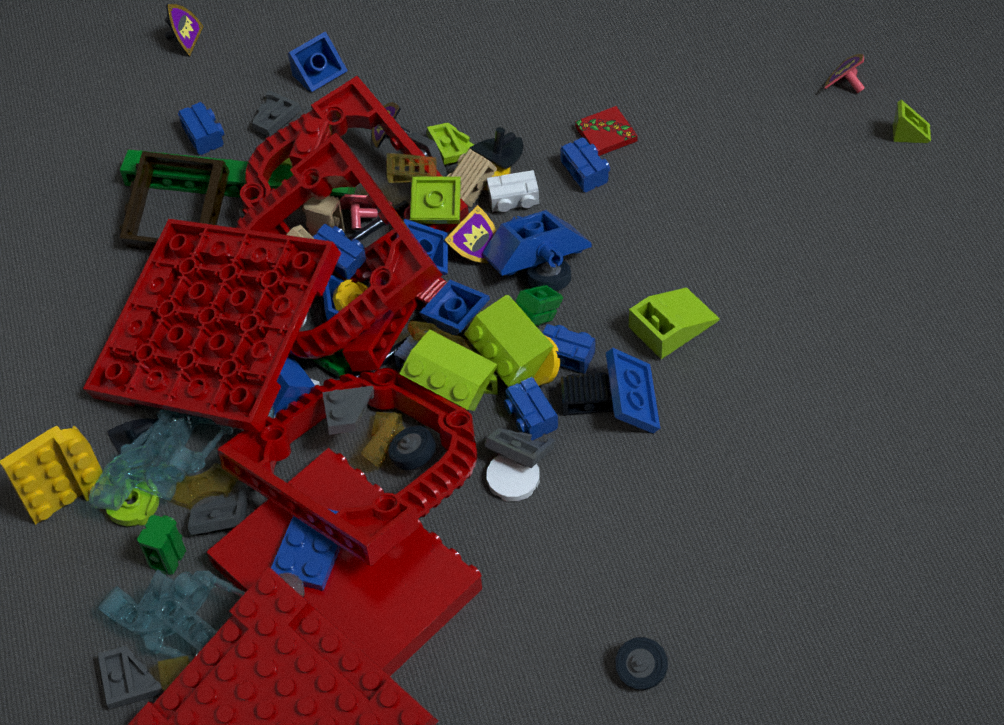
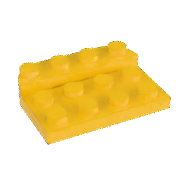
(52, 471)

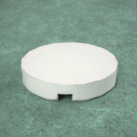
(511, 480)

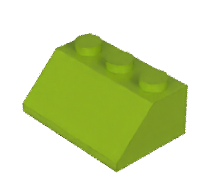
(510, 340)
(449, 370)

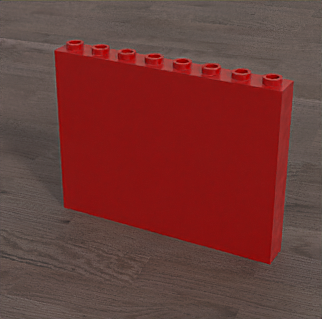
(379, 607)

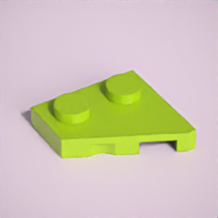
(449, 141)

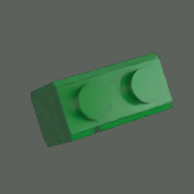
(539, 303)
(162, 544)

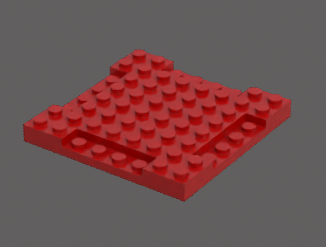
(212, 322)
(282, 667)

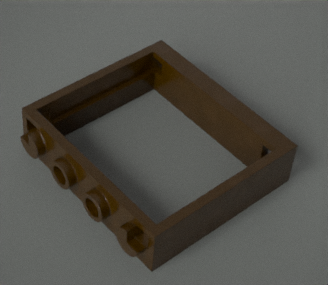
(140, 187)

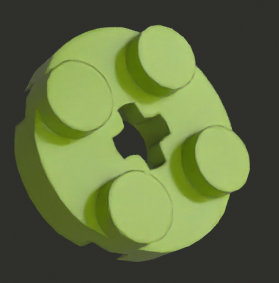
(135, 513)

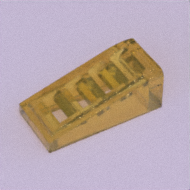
(403, 160)
(378, 446)

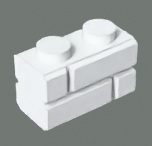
(513, 191)

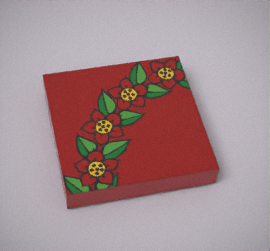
(606, 130)

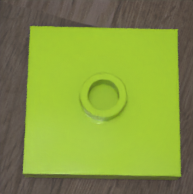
(435, 200)

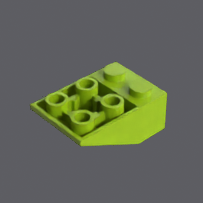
(670, 320)

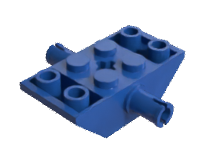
(533, 241)

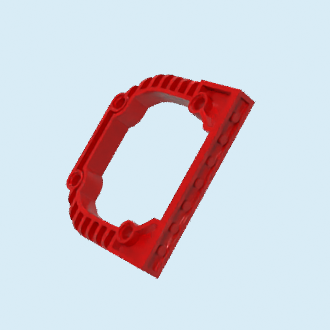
(353, 108)
(406, 270)
(374, 528)

